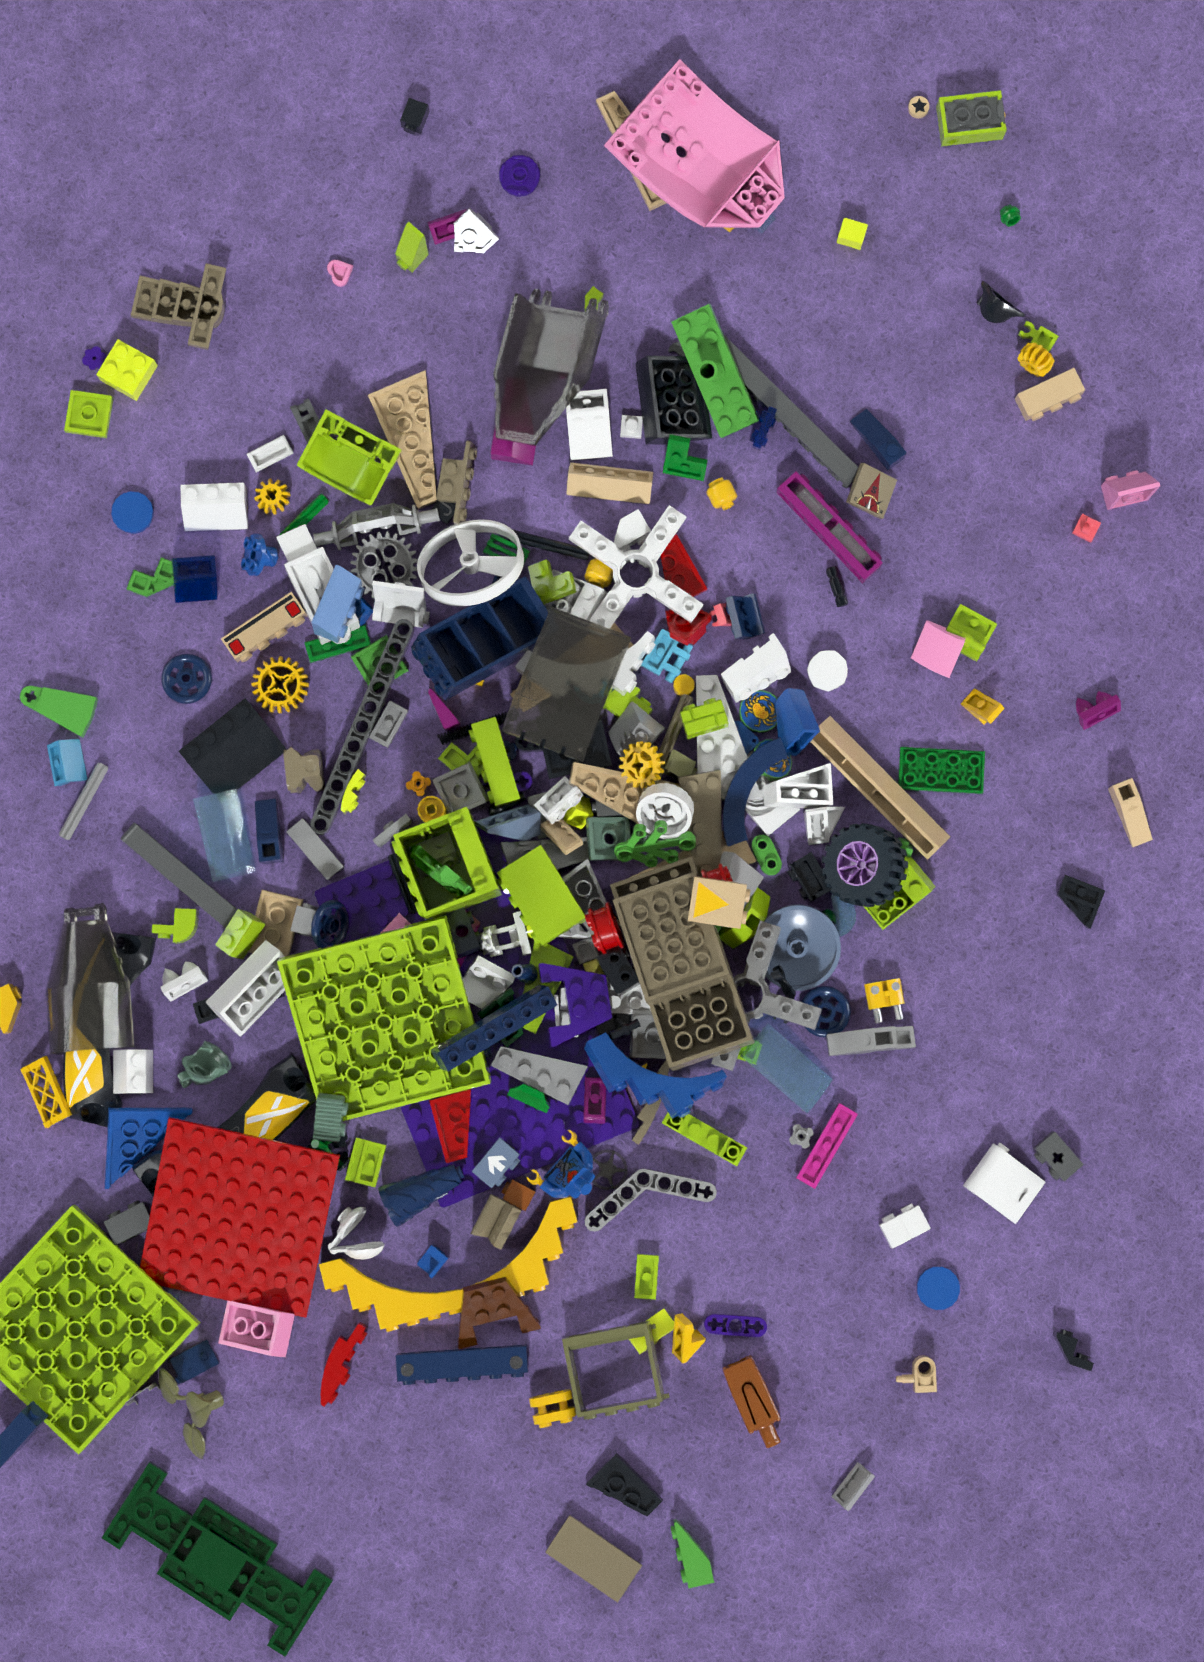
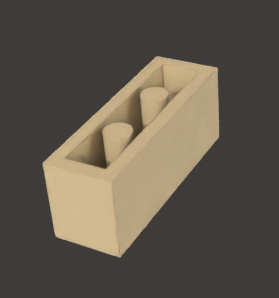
(1050, 395)

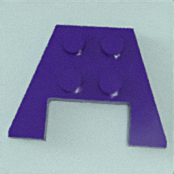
(585, 999)

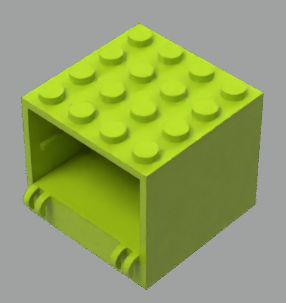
(473, 866)

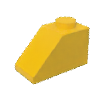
(9, 1007)

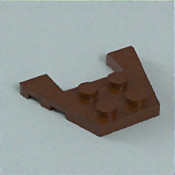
(489, 1303)

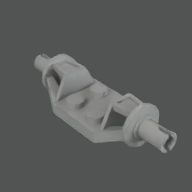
(379, 516)

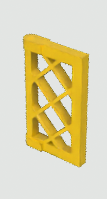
(50, 1079)

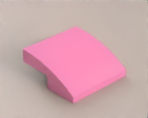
(938, 649)

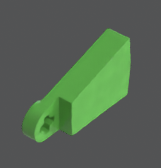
(65, 708)

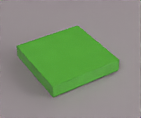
(368, 659)

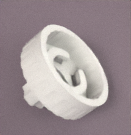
(668, 801)

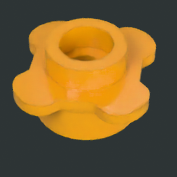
(424, 782)

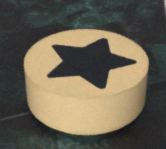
(918, 107)

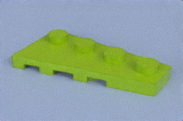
(551, 956)

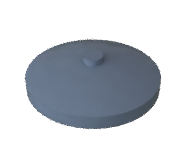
(805, 947)

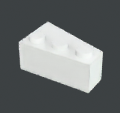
(803, 790)

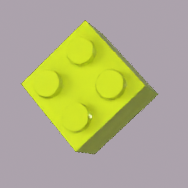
(127, 370)

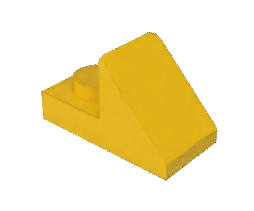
(982, 706)
(685, 1338)

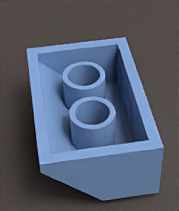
(337, 604)

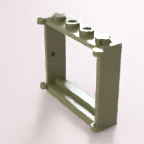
(607, 1336)

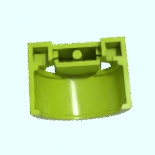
(350, 459)

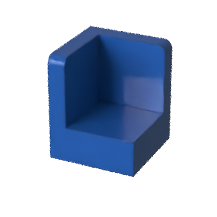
(432, 1260)

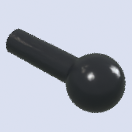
(493, 810)

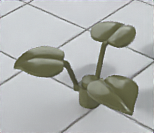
(199, 1408)

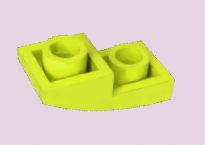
(350, 799)
(664, 1325)

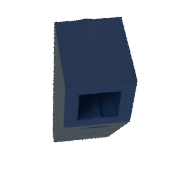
(268, 831)

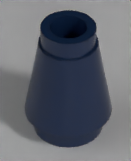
(525, 973)

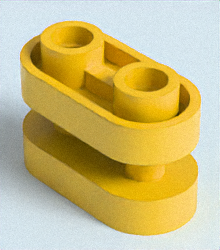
(544, 1417)

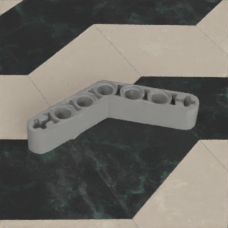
(652, 1185)

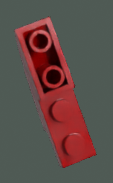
(335, 1370)

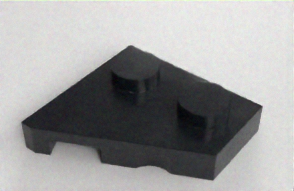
(1081, 899)

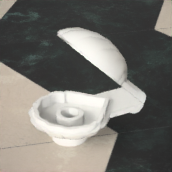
(348, 1221)

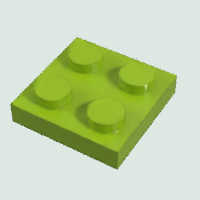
(88, 414)

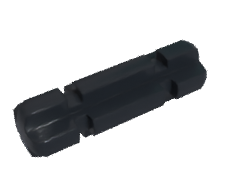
(837, 586)

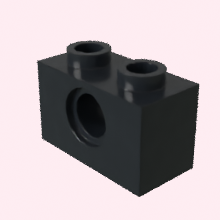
(469, 943)

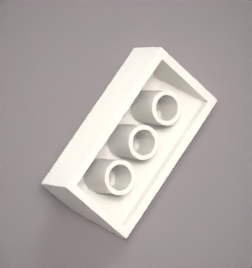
(249, 989)

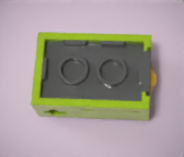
(971, 118)

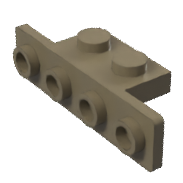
(455, 480)

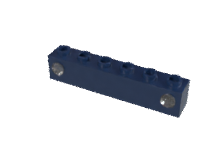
(494, 1027)
(462, 1363)

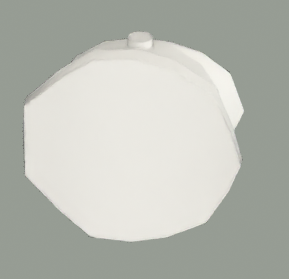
(827, 670)

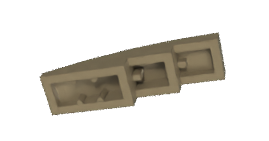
(648, 1112)

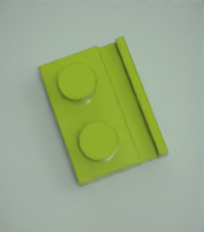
(365, 1162)

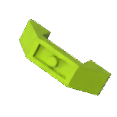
(707, 1137)

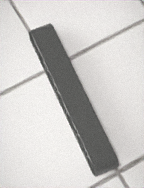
(179, 874)

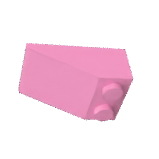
(1129, 489)
(256, 1329)

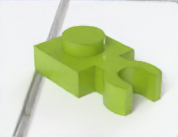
(1040, 337)

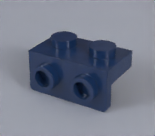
(745, 616)

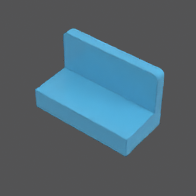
(66, 761)

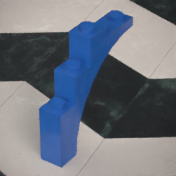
(675, 1092)

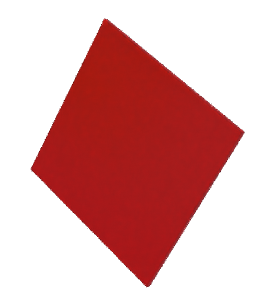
(238, 1217)

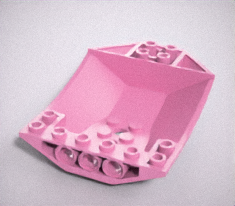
(729, 164)

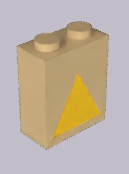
(718, 902)

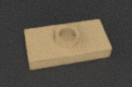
(562, 835)

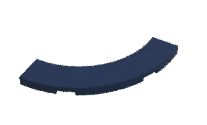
(741, 786)

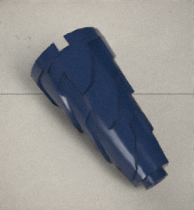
(417, 1193)

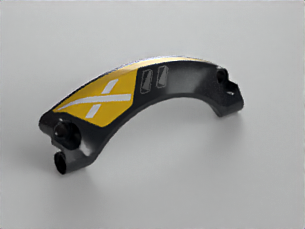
(88, 1072)
(266, 1114)

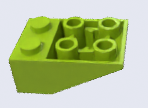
(914, 889)

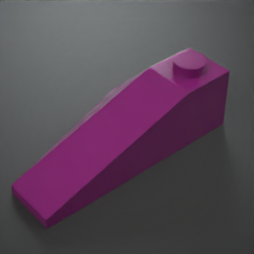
(512, 451)

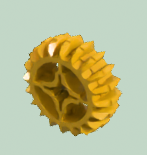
(290, 699)

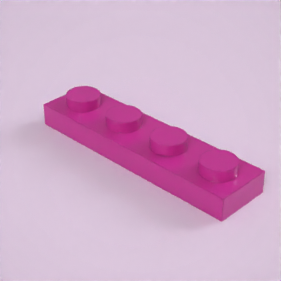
(826, 1145)

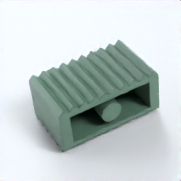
(329, 1117)

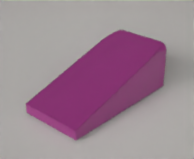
(446, 717)
(594, 1100)

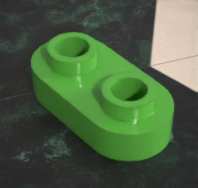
(765, 855)

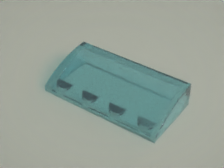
(224, 835)
(787, 1068)

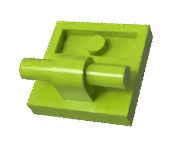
(972, 627)

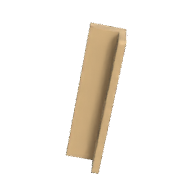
(609, 483)

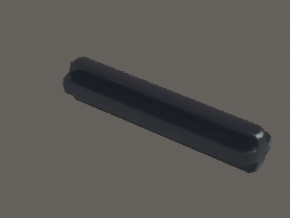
(402, 881)

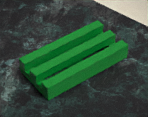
(490, 544)

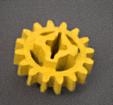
(632, 766)

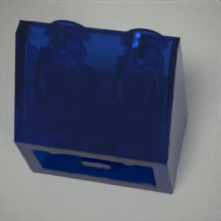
(194, 579)

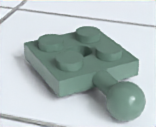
(599, 826)

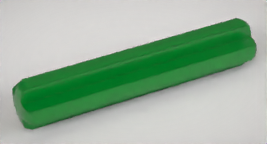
(308, 513)

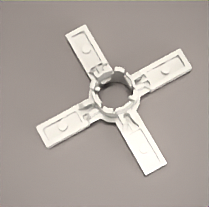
(647, 555)

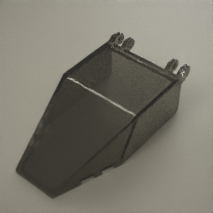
(543, 364)

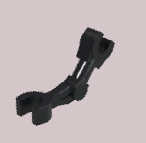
(779, 976)

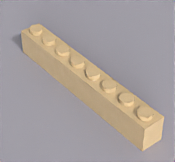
(879, 788)

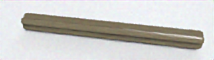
(672, 733)

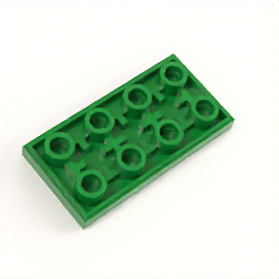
(941, 770)

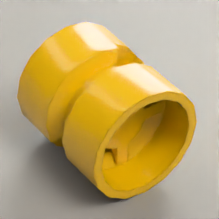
(431, 808)

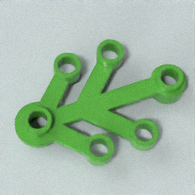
(630, 850)

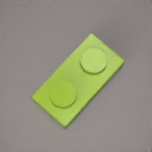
(646, 1276)

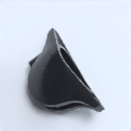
(995, 307)

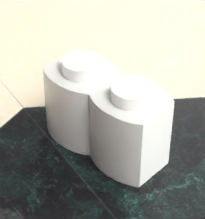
(904, 1226)

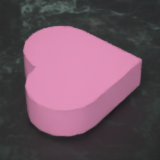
(340, 272)

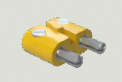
(885, 994)

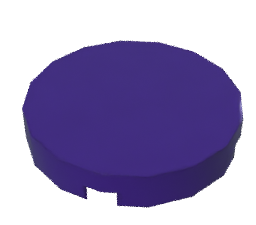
(519, 175)

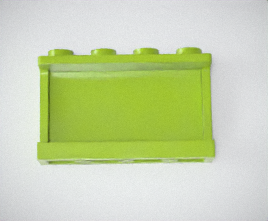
(541, 896)

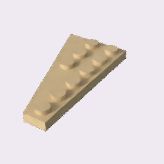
(406, 424)
(608, 788)

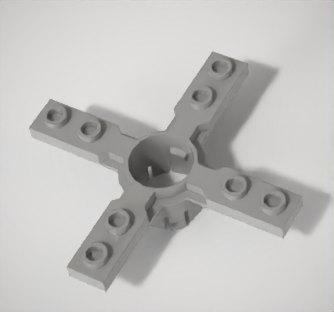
(771, 1004)

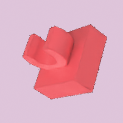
(1086, 528)
(723, 617)

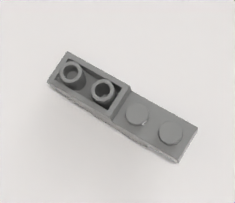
(870, 1040)

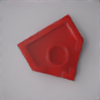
(683, 630)

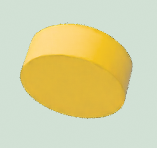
(683, 685)

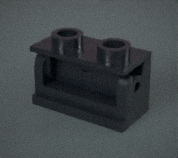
(809, 877)

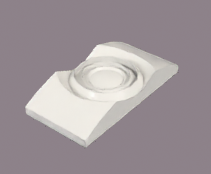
(767, 817)

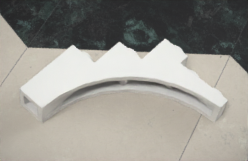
(632, 661)

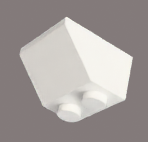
(132, 1071)

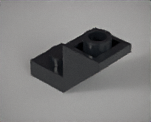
(1067, 1346)

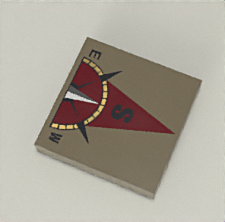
(871, 490)

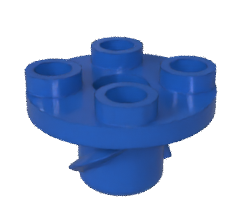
(257, 555)

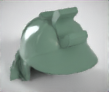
(204, 1065)

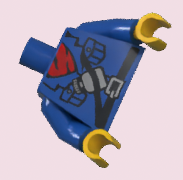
(570, 1174)

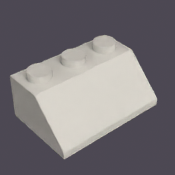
(214, 506)

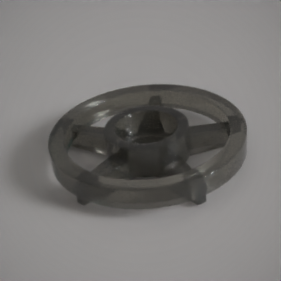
(608, 1169)

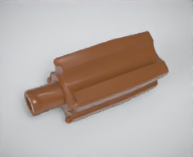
(753, 1399)

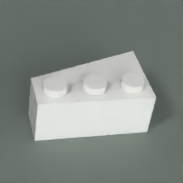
(757, 671)

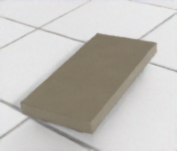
(593, 1558)

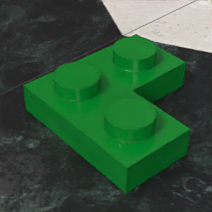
(679, 463)

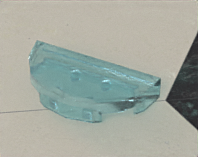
(844, 914)

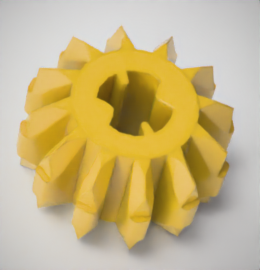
(1035, 359)
(263, 497)

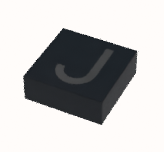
(445, 510)

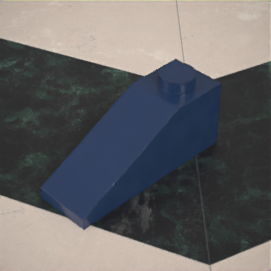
(879, 439)

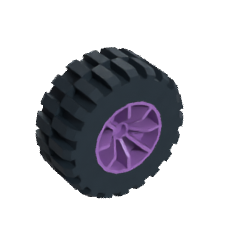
(864, 865)

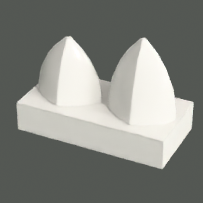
(176, 986)

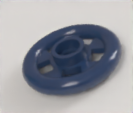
(183, 696)
(330, 924)
(843, 1007)

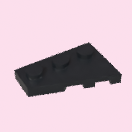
(623, 1483)

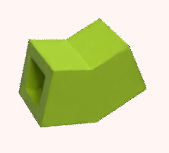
(593, 293)

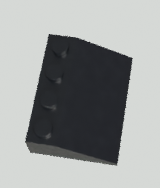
(671, 400)
(233, 749)

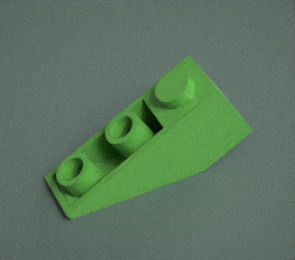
(696, 1563)

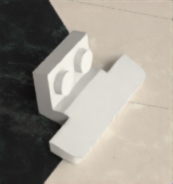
(485, 981)

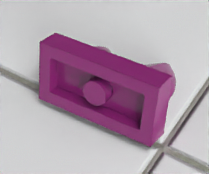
(1091, 715)

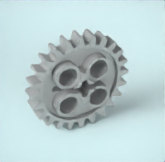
(402, 558)

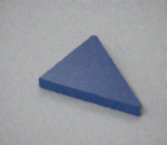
(133, 1135)

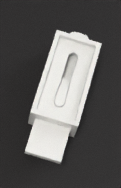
(309, 573)

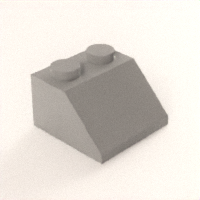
(633, 727)

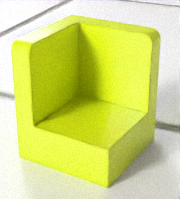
(852, 233)
(577, 815)

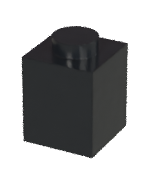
(414, 116)

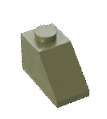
(679, 765)

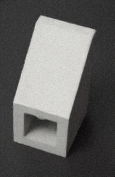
(631, 530)

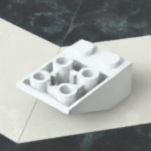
(589, 425)
(581, 603)

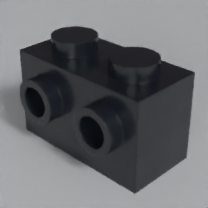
(618, 970)

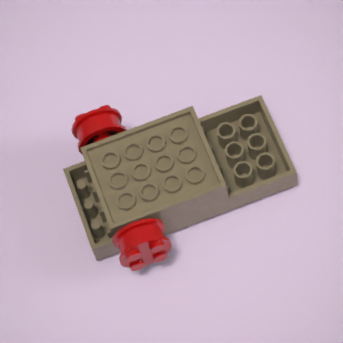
(676, 962)

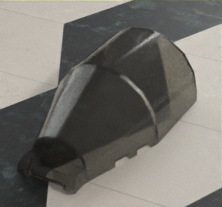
(87, 987)

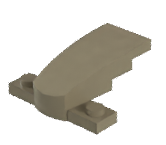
(183, 304)

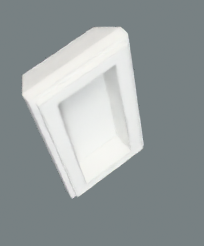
(270, 453)

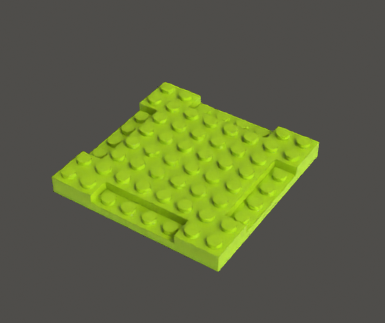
(376, 1012)
(83, 1328)

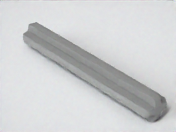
(83, 801)

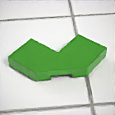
(149, 585)

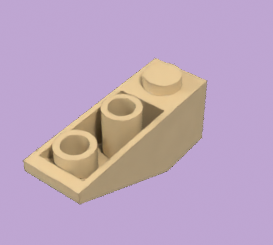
(1131, 812)

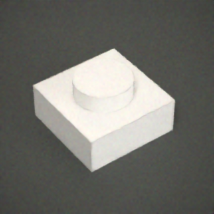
(631, 426)

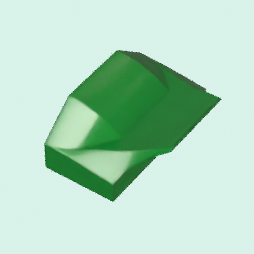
(530, 1097)

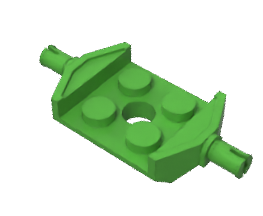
(438, 872)

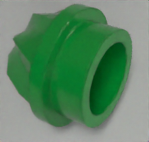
(1010, 215)

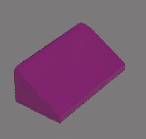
(443, 228)

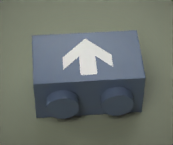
(496, 1163)

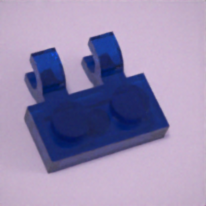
(768, 420)

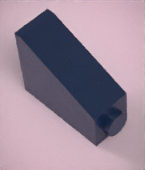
(20, 1431)

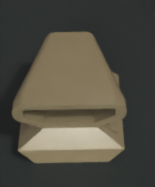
(303, 770)
(496, 1221)

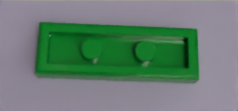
(317, 652)

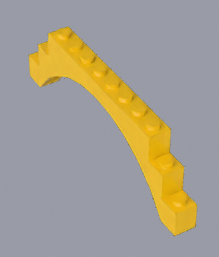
(401, 1306)

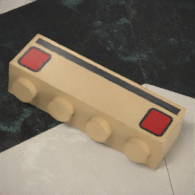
(264, 627)

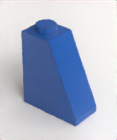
(795, 721)

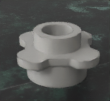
(795, 1139)

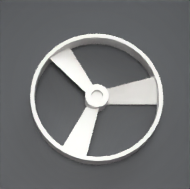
(465, 532)

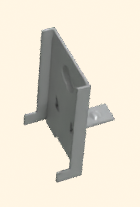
(130, 1401)

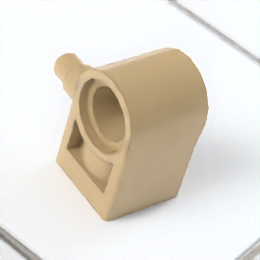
(921, 1381)

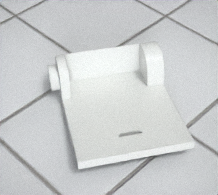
(399, 602)
(1002, 1181)

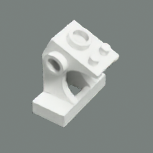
(517, 934)

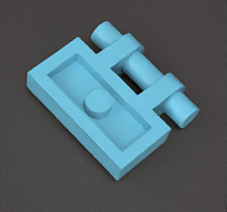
(658, 658)

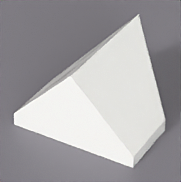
(821, 823)

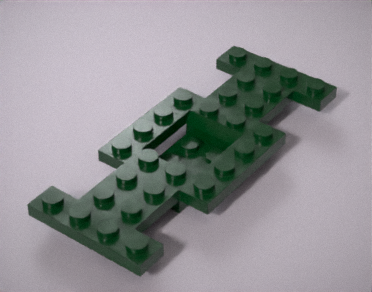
(212, 1567)

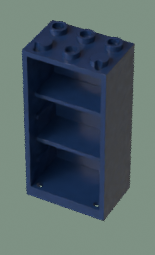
(481, 639)

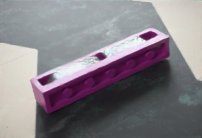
(829, 527)

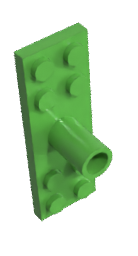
(725, 390)

